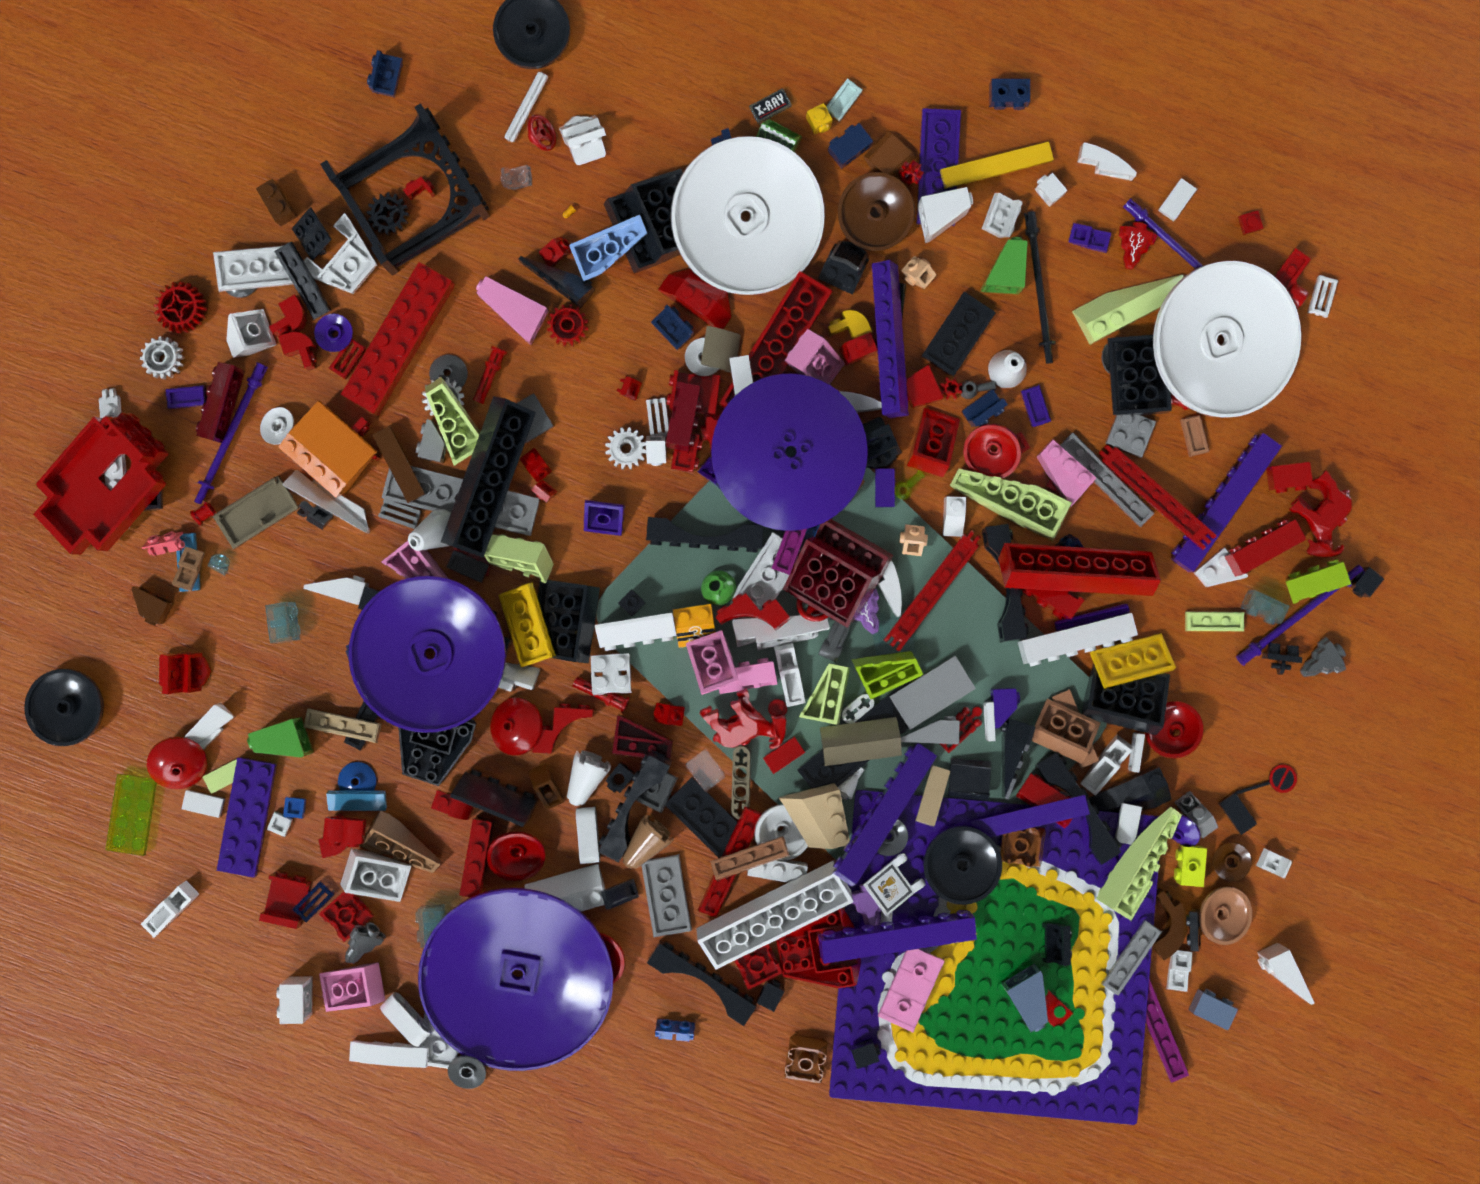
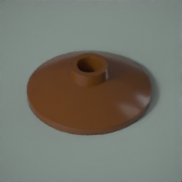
(1241, 861)

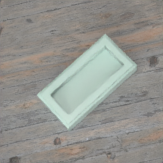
(843, 99)

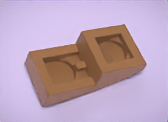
(188, 569)

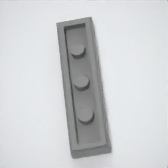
(1131, 957)

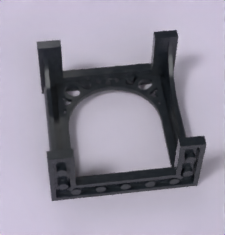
(420, 132)

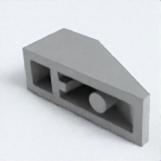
(940, 732)

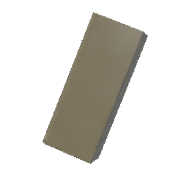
(861, 741)

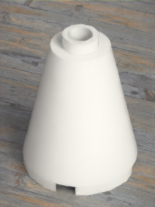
(1007, 369)
(430, 531)
(585, 776)

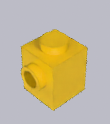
(819, 119)

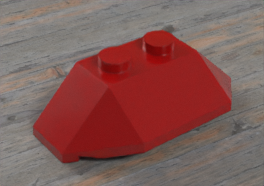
(698, 297)

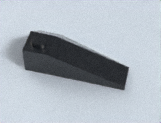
(564, 282)
(1015, 740)
(1143, 789)

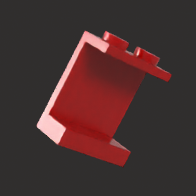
(708, 390)
(283, 896)

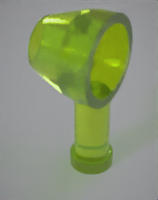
(908, 485)

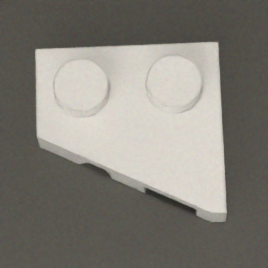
(1216, 570)

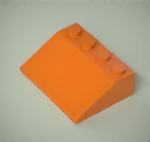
(327, 449)

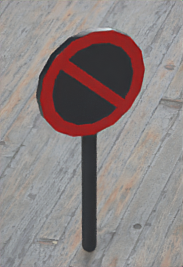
(1281, 779)

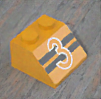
(693, 623)

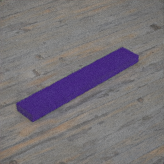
(1033, 816)

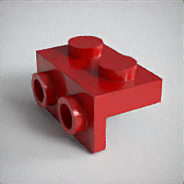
(685, 460)

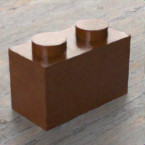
(276, 202)

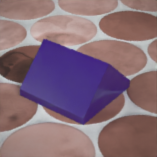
(603, 517)

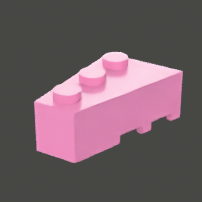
(1066, 472)
(413, 563)
(753, 676)

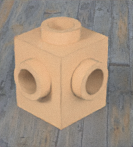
(918, 272)
(913, 540)

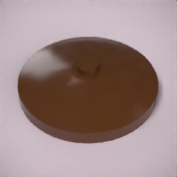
(876, 211)

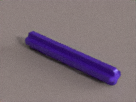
(1092, 617)

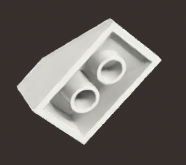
(374, 875)
(1280, 963)

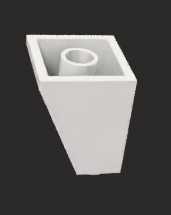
(942, 211)

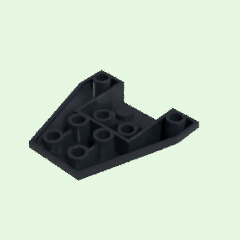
(433, 753)

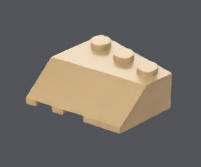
(819, 816)

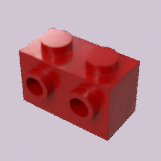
(1289, 476)

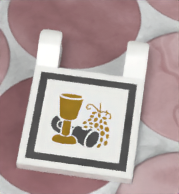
(890, 887)

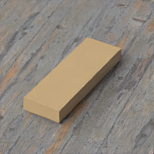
(932, 796)

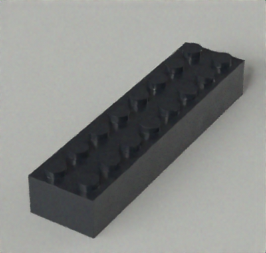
(488, 476)

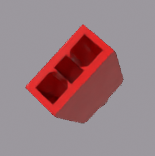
(859, 349)
(923, 388)

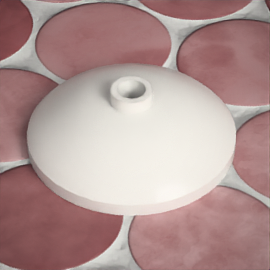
(767, 830)

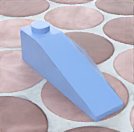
(604, 248)

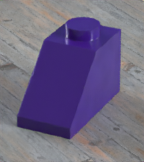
(1005, 704)

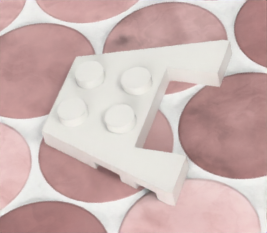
(349, 265)

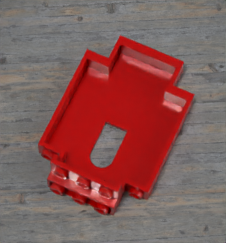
(79, 504)

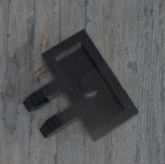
(1194, 937)

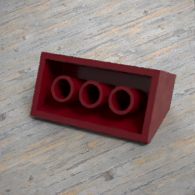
(220, 402)

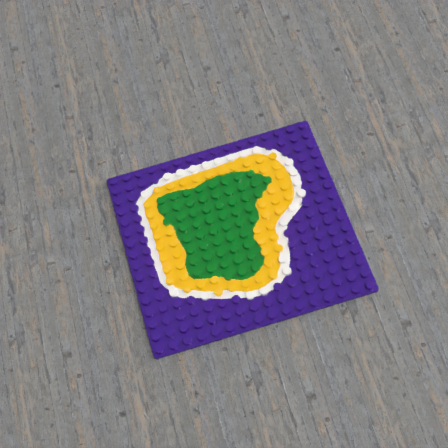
(970, 1037)

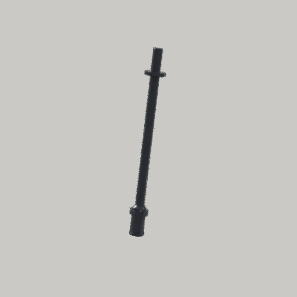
(1032, 232)

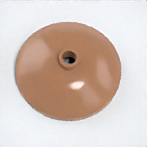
(1233, 918)

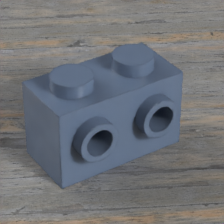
(1213, 1009)

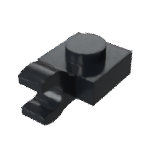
(316, 516)

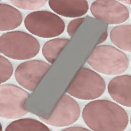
(1108, 481)

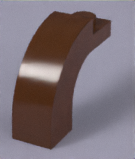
(1175, 929)

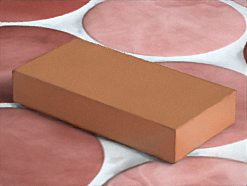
(1194, 435)

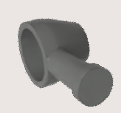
(976, 388)

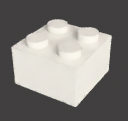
(294, 1000)

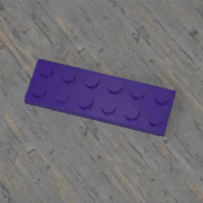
(937, 149)
(246, 817)

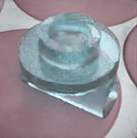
(219, 563)

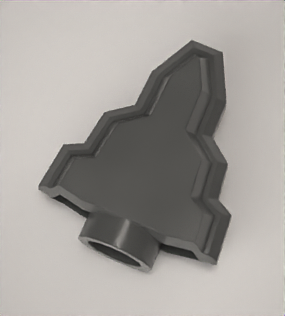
(1324, 659)
(363, 941)

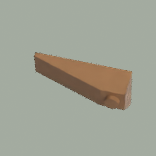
(392, 838)

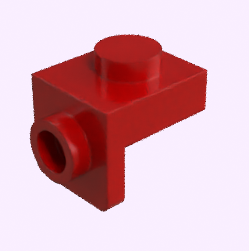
(417, 186)
(555, 250)
(535, 465)
(669, 714)

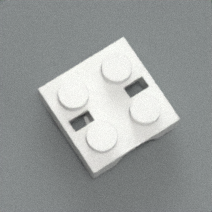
(611, 680)

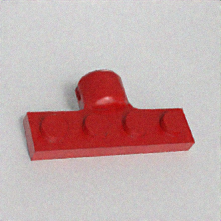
(1288, 275)

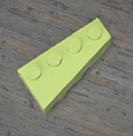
(453, 421)

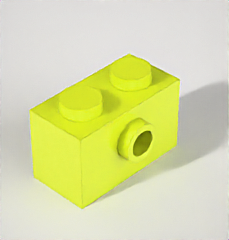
(1190, 865)

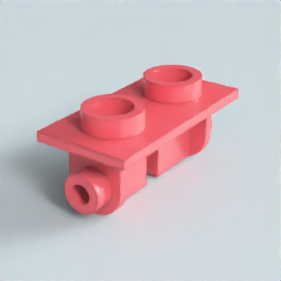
(157, 544)

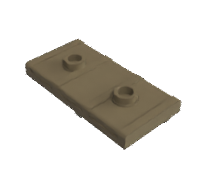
(255, 512)

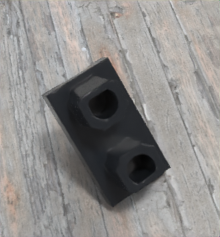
(1291, 655)

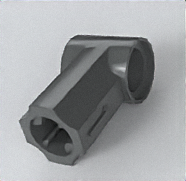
(833, 644)

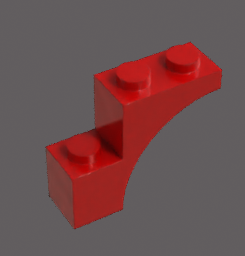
(744, 607)
(562, 717)

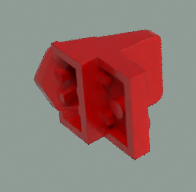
(183, 672)

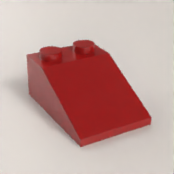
(933, 442)

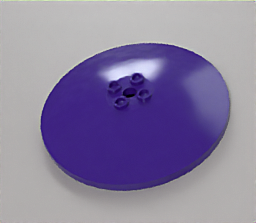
(752, 458)
(391, 660)

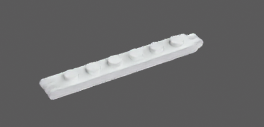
(111, 407)

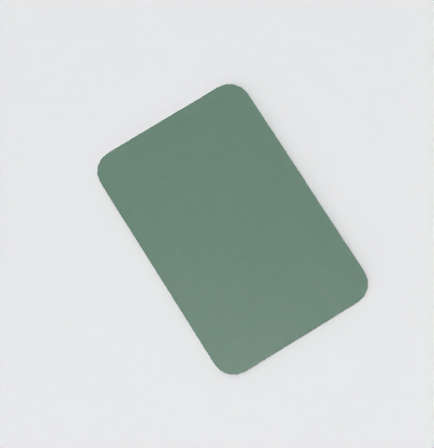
(957, 625)

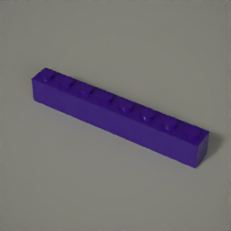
(890, 339)
(1228, 498)
(884, 814)
(897, 936)

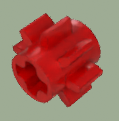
(911, 172)
(948, 393)

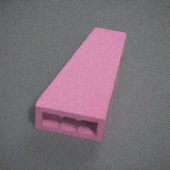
(515, 309)

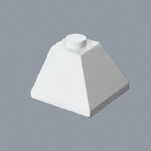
(249, 333)

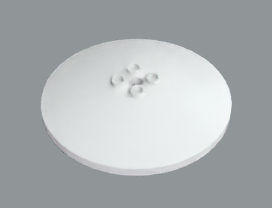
(782, 207)
(1258, 334)

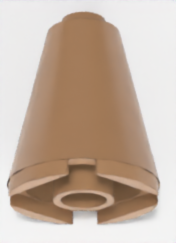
(646, 842)

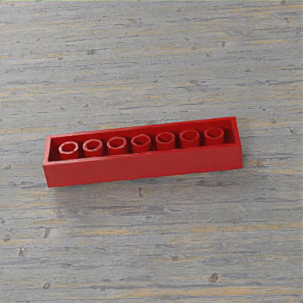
(790, 320)
(398, 339)
(1078, 569)

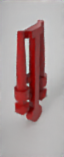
(976, 711)

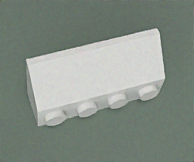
(636, 630)
(578, 887)

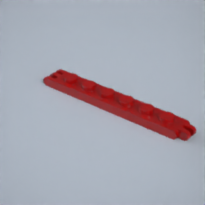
(1156, 496)
(933, 590)

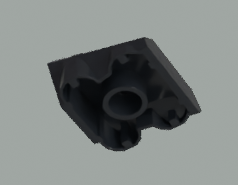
(969, 778)

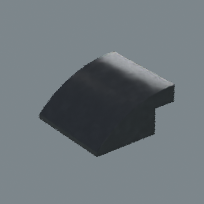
(653, 202)

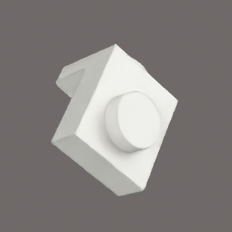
(1274, 863)

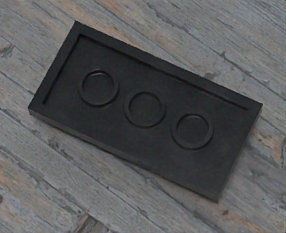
(958, 334)
(703, 816)

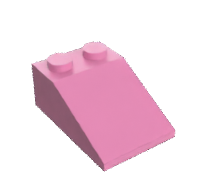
(815, 358)
(712, 662)
(352, 987)

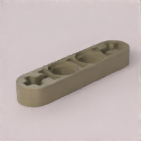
(740, 781)

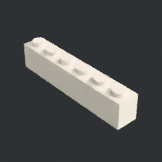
(1078, 638)

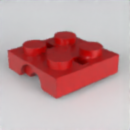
(342, 917)
(752, 966)

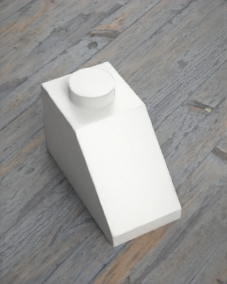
(954, 516)

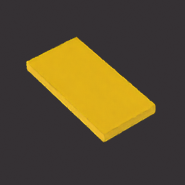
(526, 625)
(1132, 660)

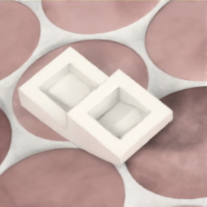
(1179, 970)

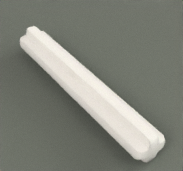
(526, 107)

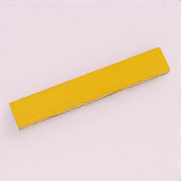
(996, 165)

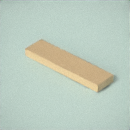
(342, 725)

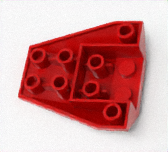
(801, 954)

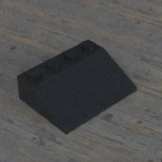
(1135, 377)
(569, 618)
(1131, 705)
(495, 797)

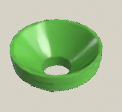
(724, 593)

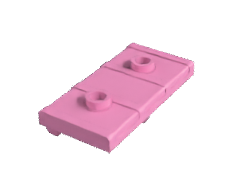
(910, 988)

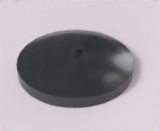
(531, 32)
(64, 707)
(962, 865)

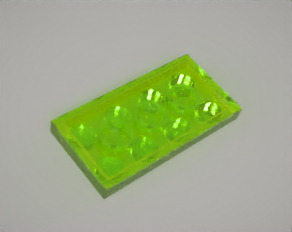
(131, 814)

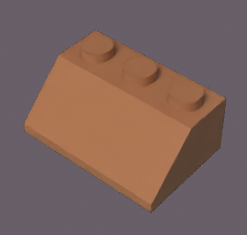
(1065, 731)

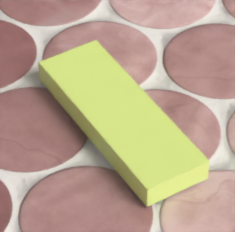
(1214, 621)

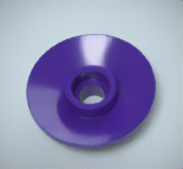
(325, 329)
(1186, 832)

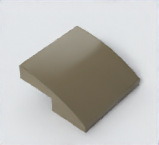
(719, 347)

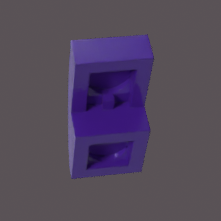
(1089, 238)

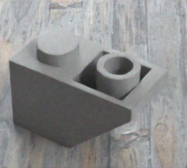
(432, 444)
(1195, 810)

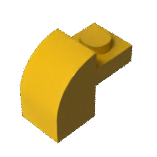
(853, 321)

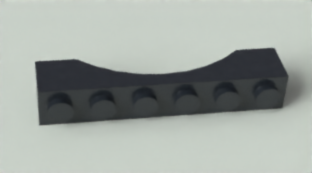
(663, 530)
(1011, 624)
(654, 770)
(1100, 841)
(668, 960)

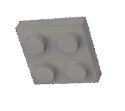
(1130, 433)

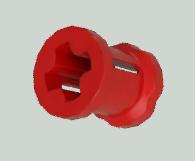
(203, 513)

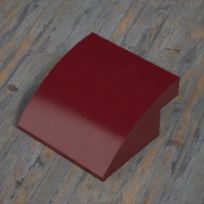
(837, 572)

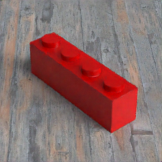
(1265, 547)
(476, 856)

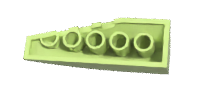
(1122, 308)
(1018, 502)
(1132, 875)

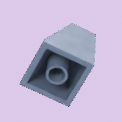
(1028, 996)

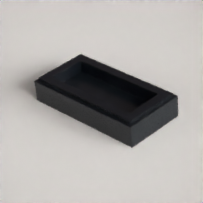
(467, 566)
(1237, 813)
(619, 894)

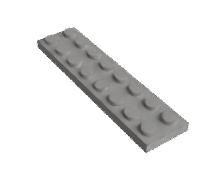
(441, 491)

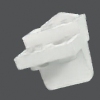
(584, 138)

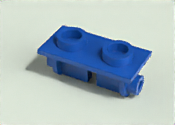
(666, 1028)

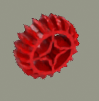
(174, 293)

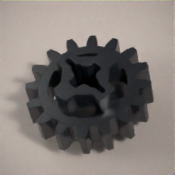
(395, 212)

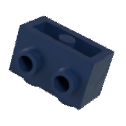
(1009, 93)
(850, 145)

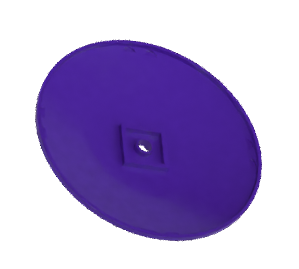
(506, 1018)

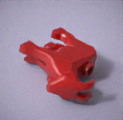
(1326, 516)
(745, 724)

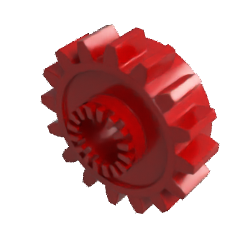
(567, 315)

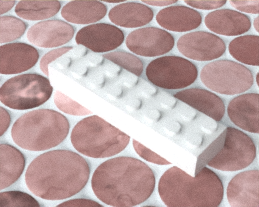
(773, 915)

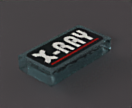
(770, 106)

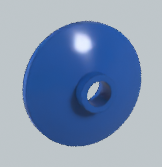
(358, 770)

